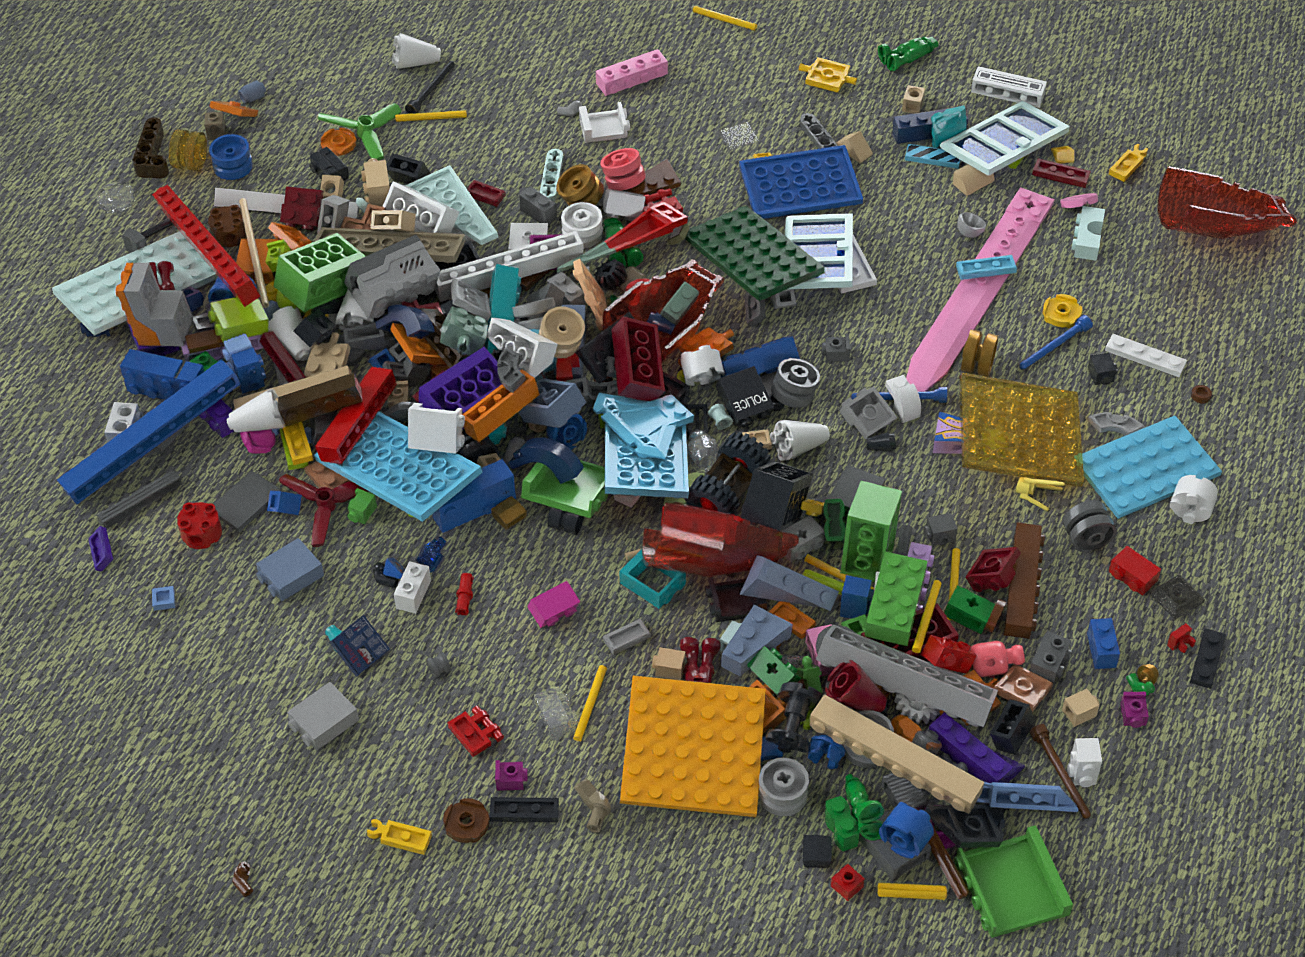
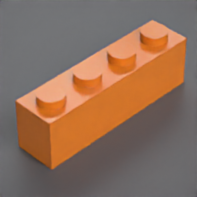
(498, 408)

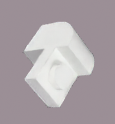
(906, 398)

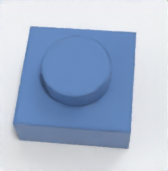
(163, 598)

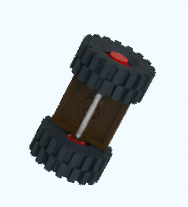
(729, 474)

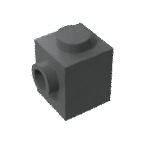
(940, 529)

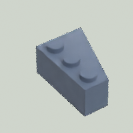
(756, 631)

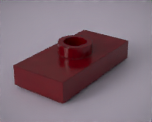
(486, 193)

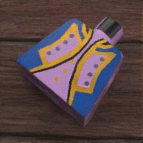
(948, 434)

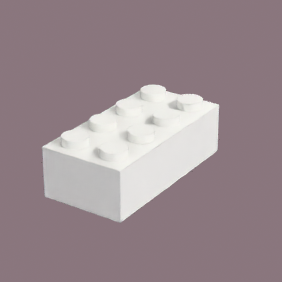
(430, 214)

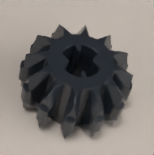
(610, 274)

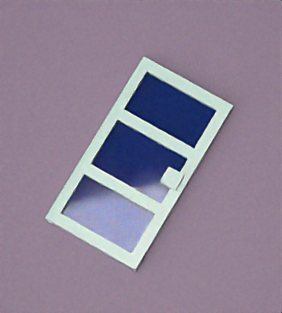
(1005, 137)
(829, 242)

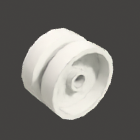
(585, 220)

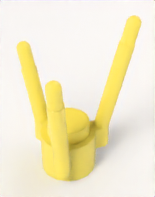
(1027, 486)

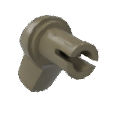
(594, 801)

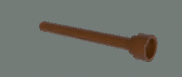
(1041, 735)

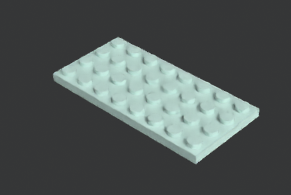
(94, 296)

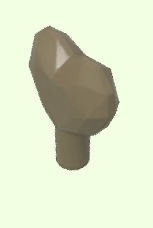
(633, 274)

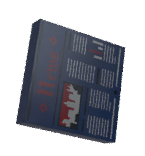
(359, 645)

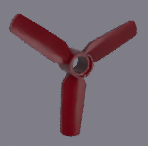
(325, 500)

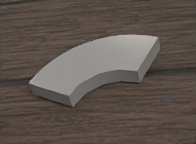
(1115, 423)

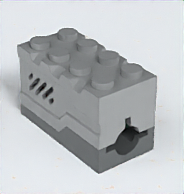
(392, 276)

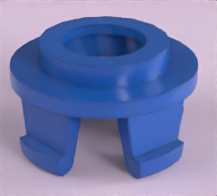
(824, 744)

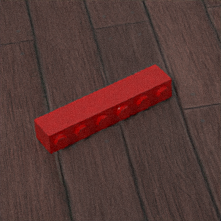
(354, 419)

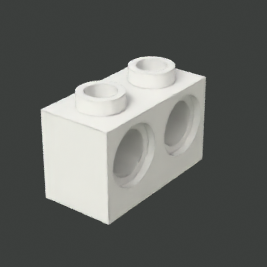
(121, 418)

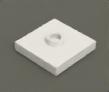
(520, 233)

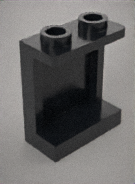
(728, 603)

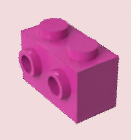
(554, 604)

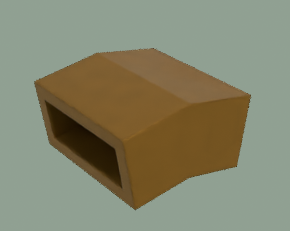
(508, 512)

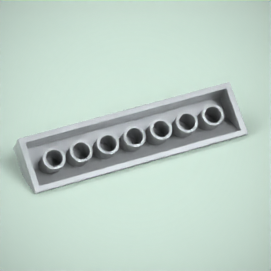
(909, 676)

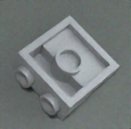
(867, 412)

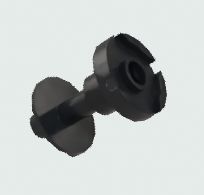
(798, 703)

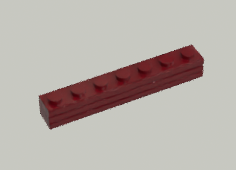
(281, 357)

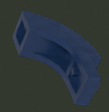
(414, 320)

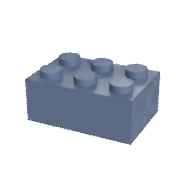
(554, 405)

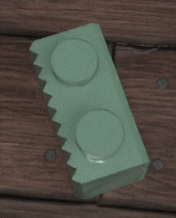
(680, 303)

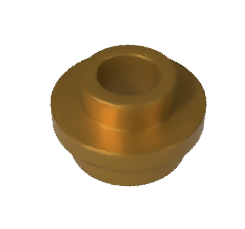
(1148, 673)

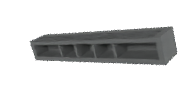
(139, 499)

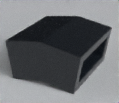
(817, 851)

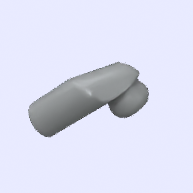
(571, 110)

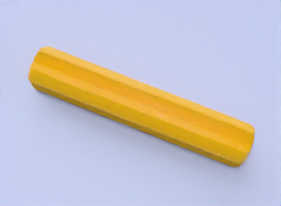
(912, 891)

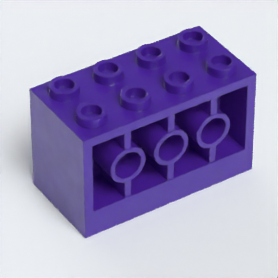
(462, 384)

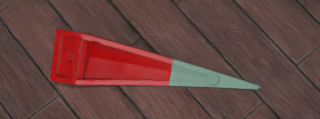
(651, 224)

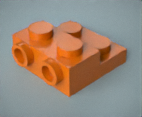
(773, 709)

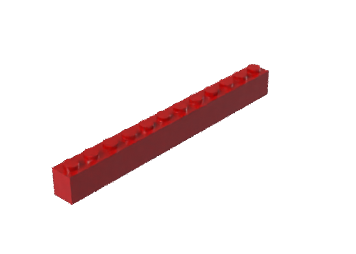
(206, 246)

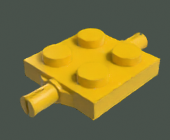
(827, 74)

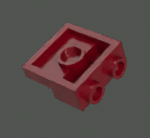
(301, 207)
(993, 569)

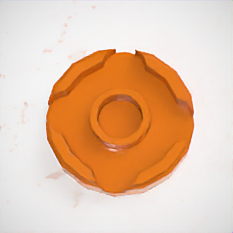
(339, 141)

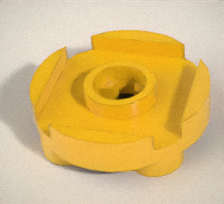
(1066, 319)

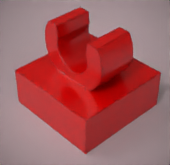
(1181, 636)

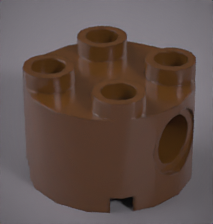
(227, 225)

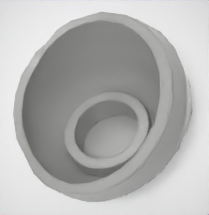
(970, 225)

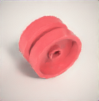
(623, 169)

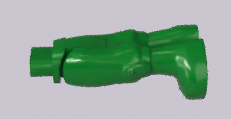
(906, 52)
(633, 255)
(863, 809)

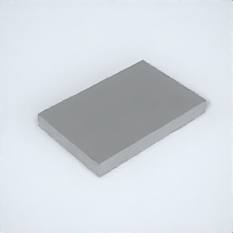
(470, 299)

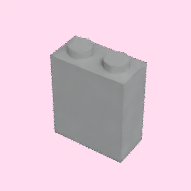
(322, 716)

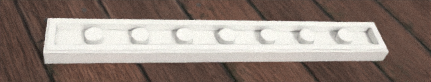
(262, 201)

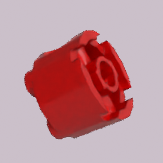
(199, 524)

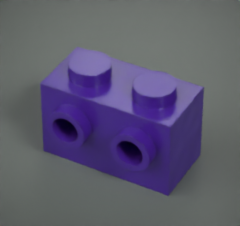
(217, 417)

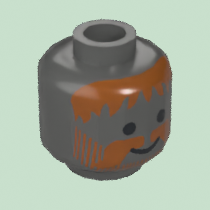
(928, 740)

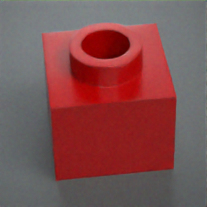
(850, 887)

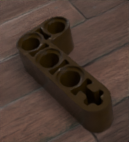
(146, 158)

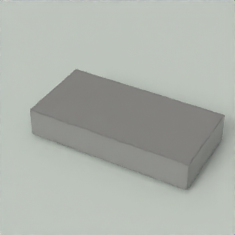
(626, 636)

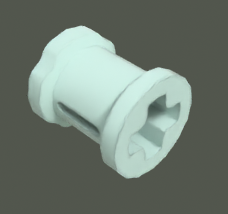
(718, 413)

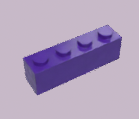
(980, 760)

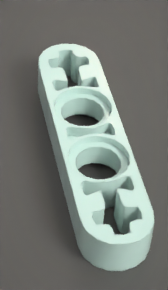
(552, 176)

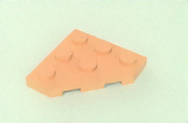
(593, 292)

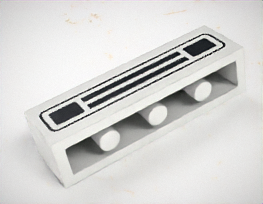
(1008, 86)

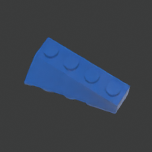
(764, 358)

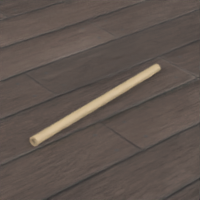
(254, 253)

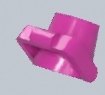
(259, 441)

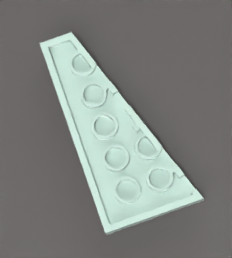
(449, 190)

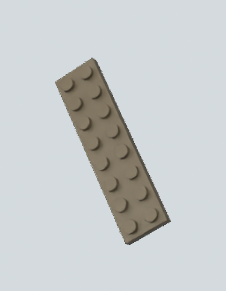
(440, 246)

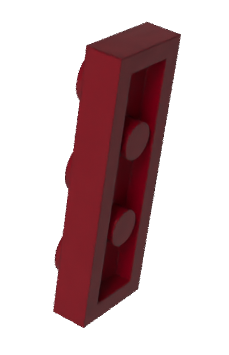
(1061, 173)

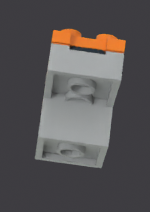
(154, 314)

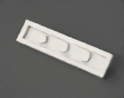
(1146, 355)

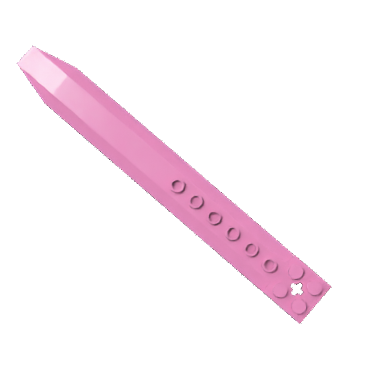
(975, 295)

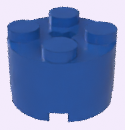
(907, 830)

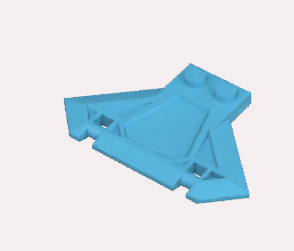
(643, 423)

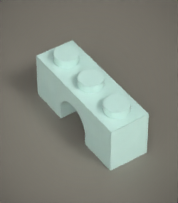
(1087, 241)

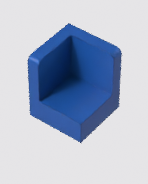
(284, 502)

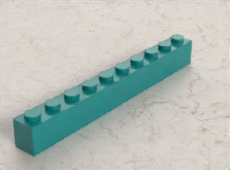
(502, 299)

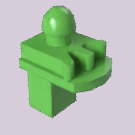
(810, 674)

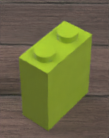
(234, 319)

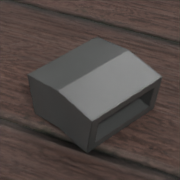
(133, 240)

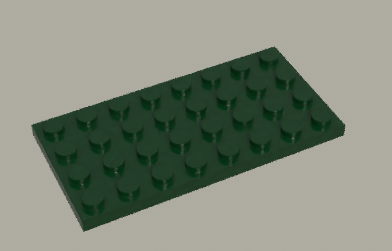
(753, 253)

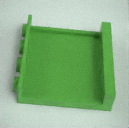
(578, 496)
(1014, 884)

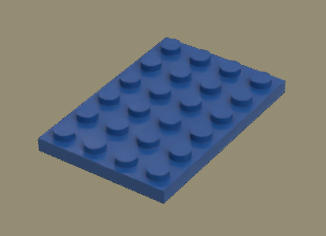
(800, 182)

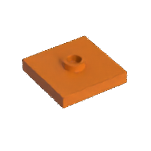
(233, 108)

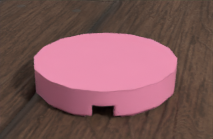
(1079, 200)

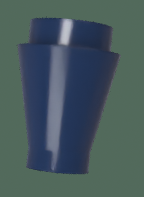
(663, 324)

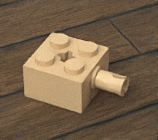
(376, 181)

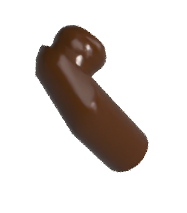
(241, 877)

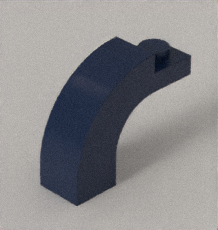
(550, 453)

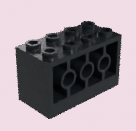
(776, 495)

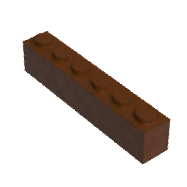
(1023, 586)

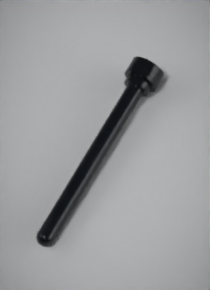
(414, 106)

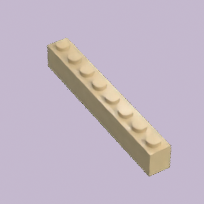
(896, 754)

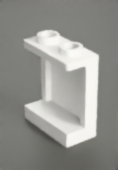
(604, 125)
(435, 429)

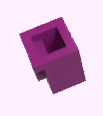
(1134, 709)
(510, 775)

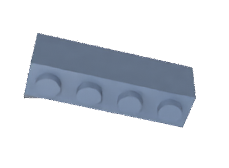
(779, 583)

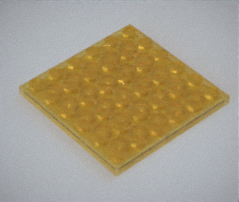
(1020, 429)

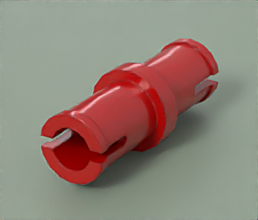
(464, 594)

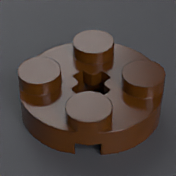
(466, 832)

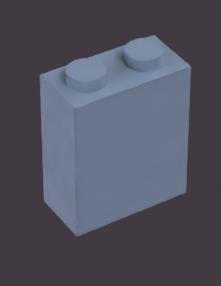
(289, 570)

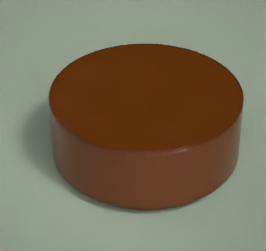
(1201, 394)

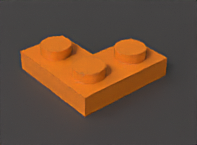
(800, 621)

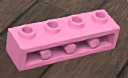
(631, 72)

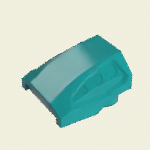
(948, 124)

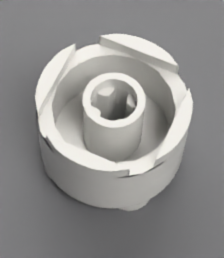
(702, 365)
(1194, 499)

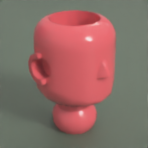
(994, 658)

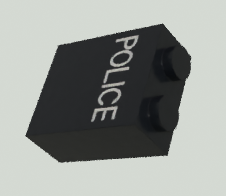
(745, 397)

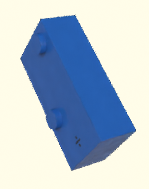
(477, 497)

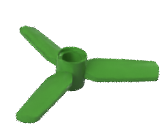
(365, 127)

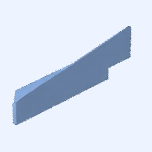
(1026, 797)

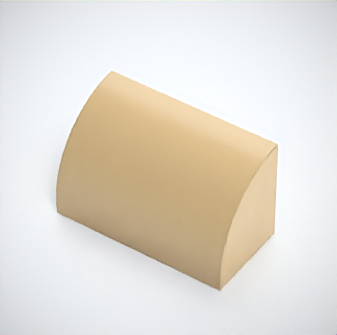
(970, 179)

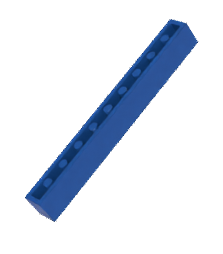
(148, 432)

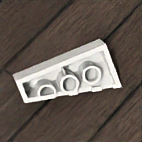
(534, 348)

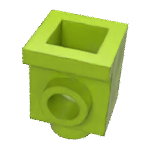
(276, 249)

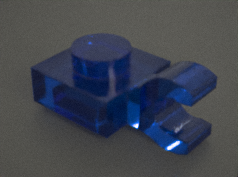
(430, 554)

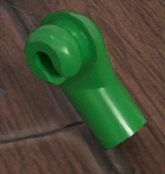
(1138, 686)

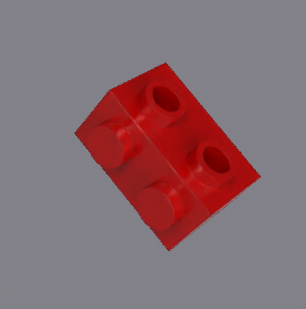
(949, 654)

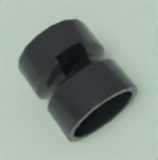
(562, 519)

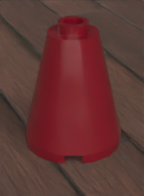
(854, 688)

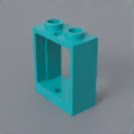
(635, 567)

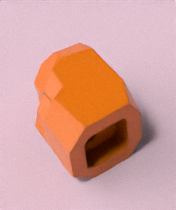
(905, 727)

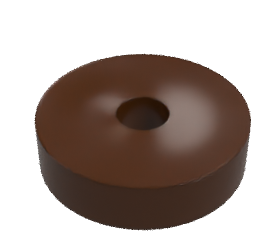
(995, 615)

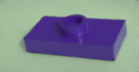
(100, 549)

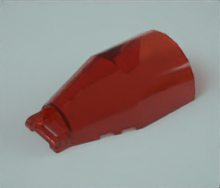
(1216, 209)
(656, 293)
(710, 543)

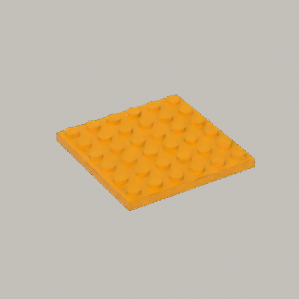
(693, 746)

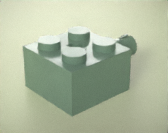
(464, 331)

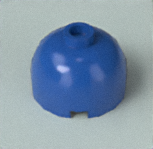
(573, 430)

